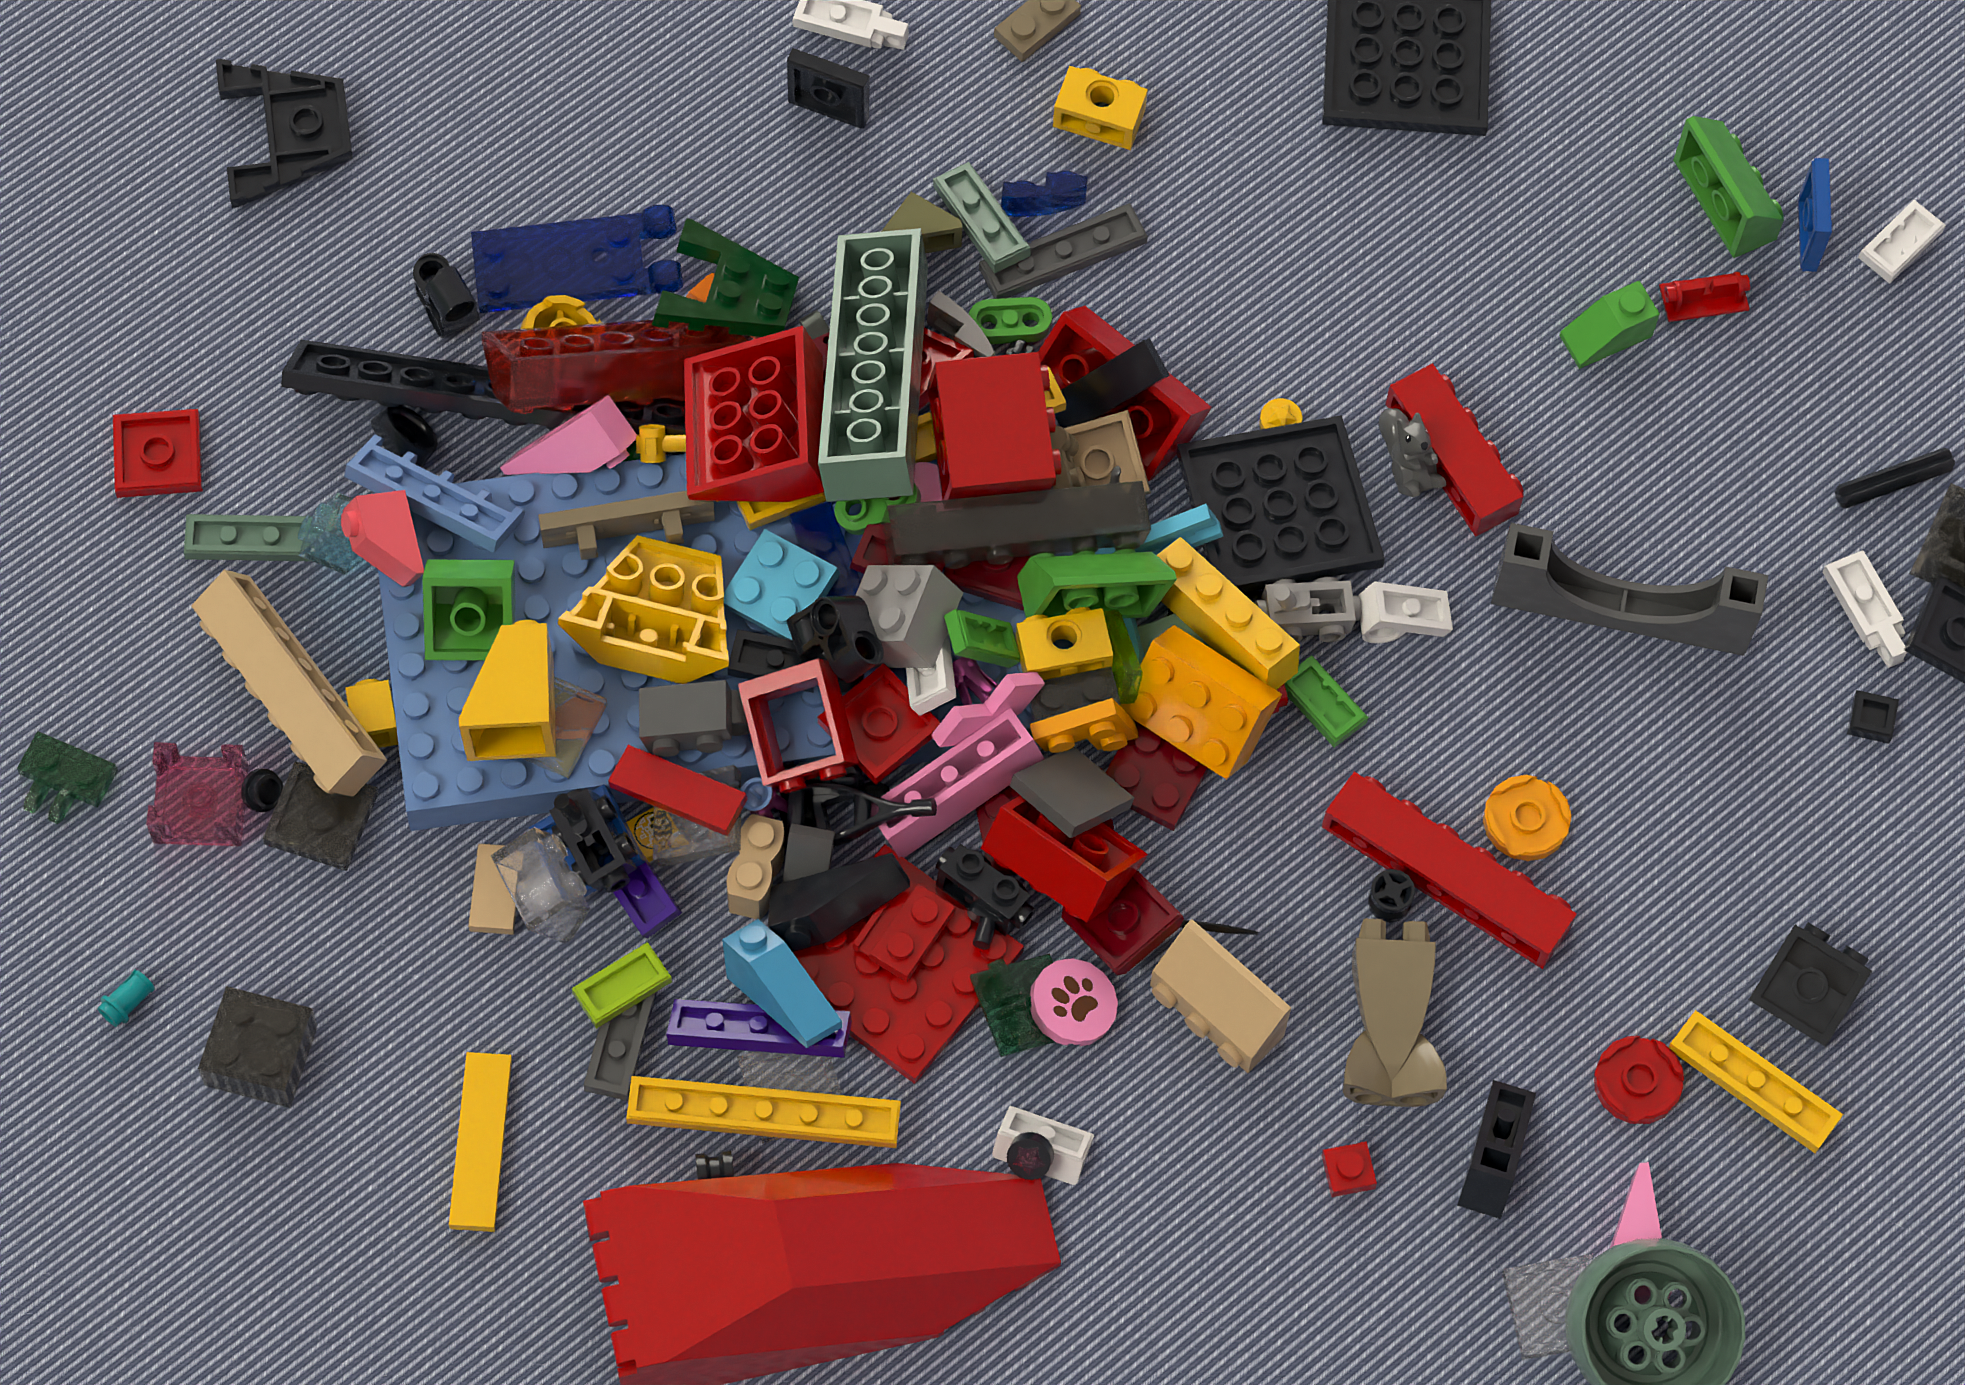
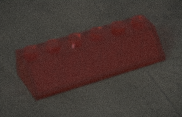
(589, 361)

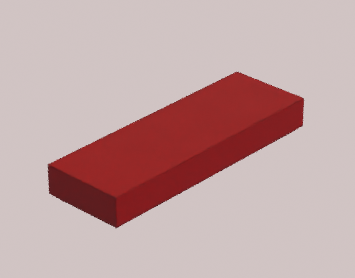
(677, 790)

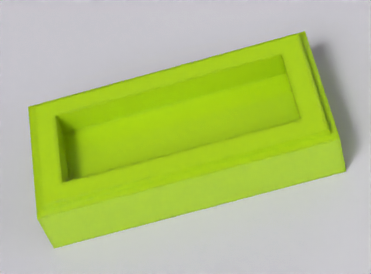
(621, 985)

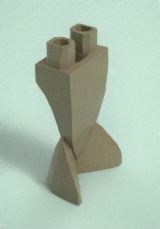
(1393, 988)

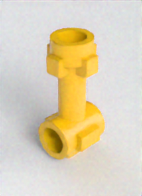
(654, 444)

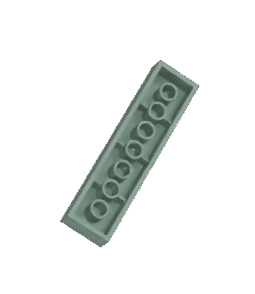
(874, 366)

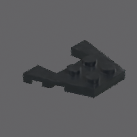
(303, 123)

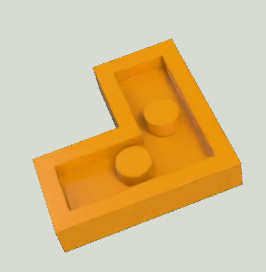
(1101, 723)

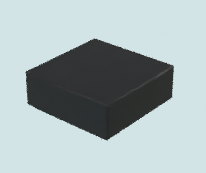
(1872, 716)

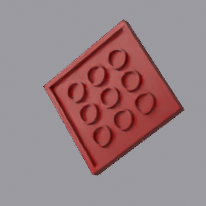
(916, 1018)

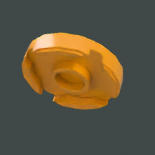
(1527, 818)

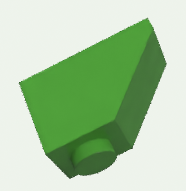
(1611, 325)

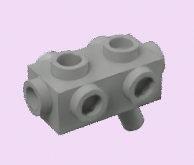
(1298, 606)

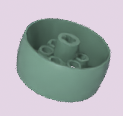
(1662, 1265)

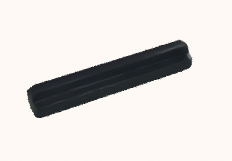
(1894, 478)

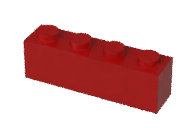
(1468, 462)

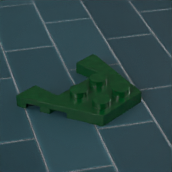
(745, 292)

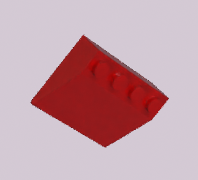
(755, 420)

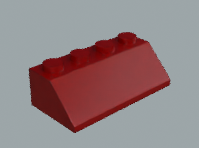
(1160, 415)

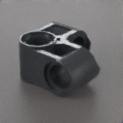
(445, 296)
(838, 631)

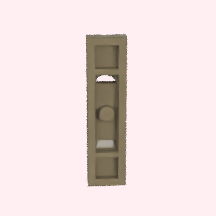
(623, 518)

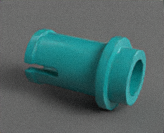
(125, 998)

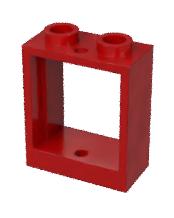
(755, 698)

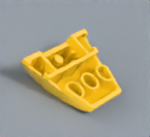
(655, 613)

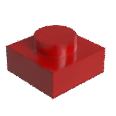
(1349, 1169)

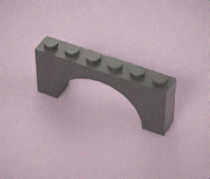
(1704, 614)

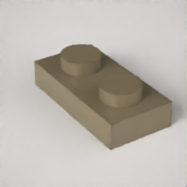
(1035, 25)

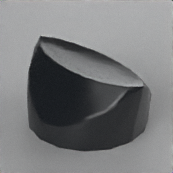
(405, 432)

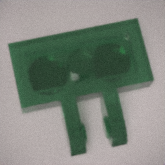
(67, 770)

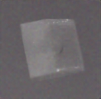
(543, 885)

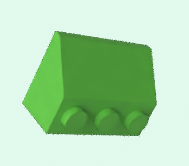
(1727, 186)
(1113, 581)

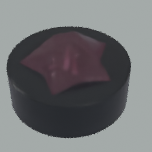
(1030, 1155)

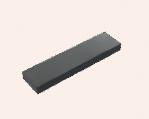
(1068, 251)

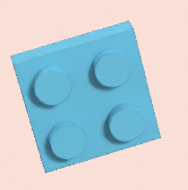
(777, 583)

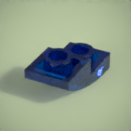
(1061, 193)

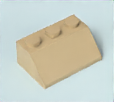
(1220, 998)

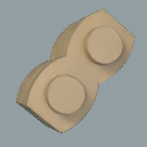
(755, 866)

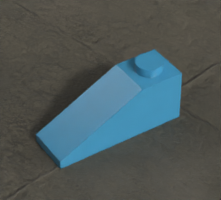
(778, 983)

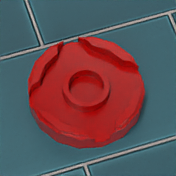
(1638, 1080)

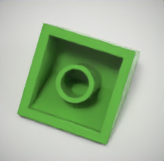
(466, 606)

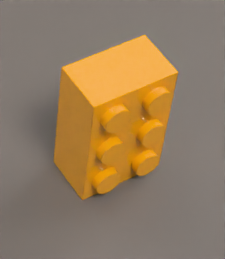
(1202, 702)

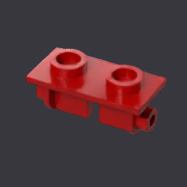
(1705, 296)

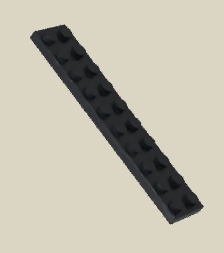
(438, 387)

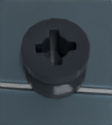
(1394, 886)
(714, 1167)

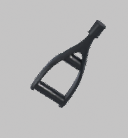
(862, 809)

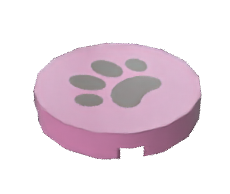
(1073, 1002)

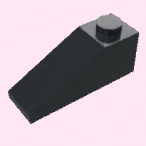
(829, 902)
(1497, 1149)

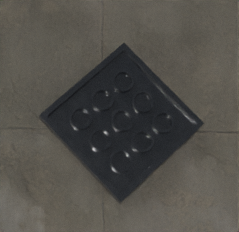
(1408, 65)
(1283, 503)

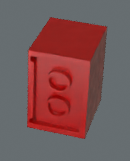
(992, 426)

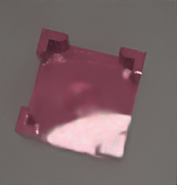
(197, 797)

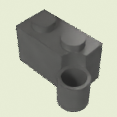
(690, 717)

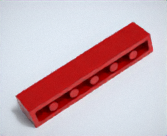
(1449, 869)

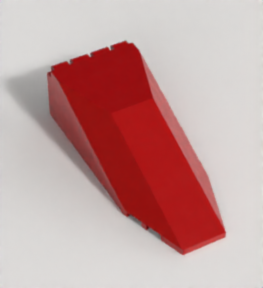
(807, 1265)

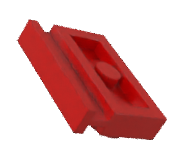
(904, 930)

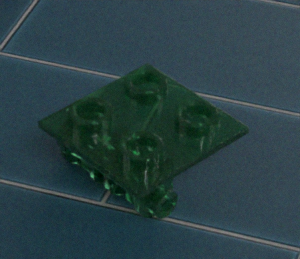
(1006, 1003)

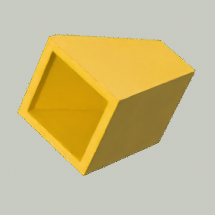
(512, 698)

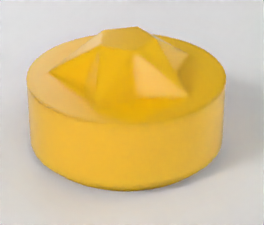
(1279, 413)

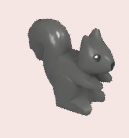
(1410, 452)

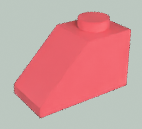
(384, 534)

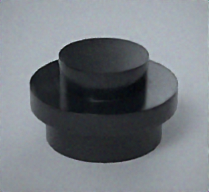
(261, 790)

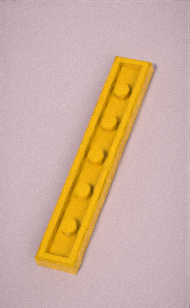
(763, 1112)

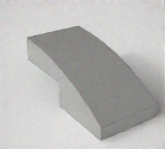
(957, 325)

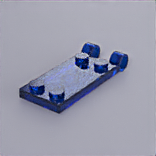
(550, 259)

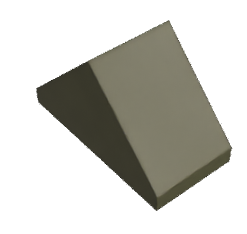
(938, 227)

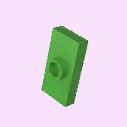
(982, 638)
(1324, 702)

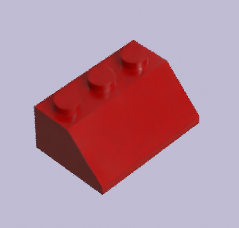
(1076, 871)

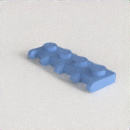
(433, 495)

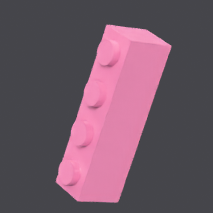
(960, 780)

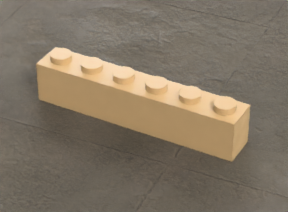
(288, 684)

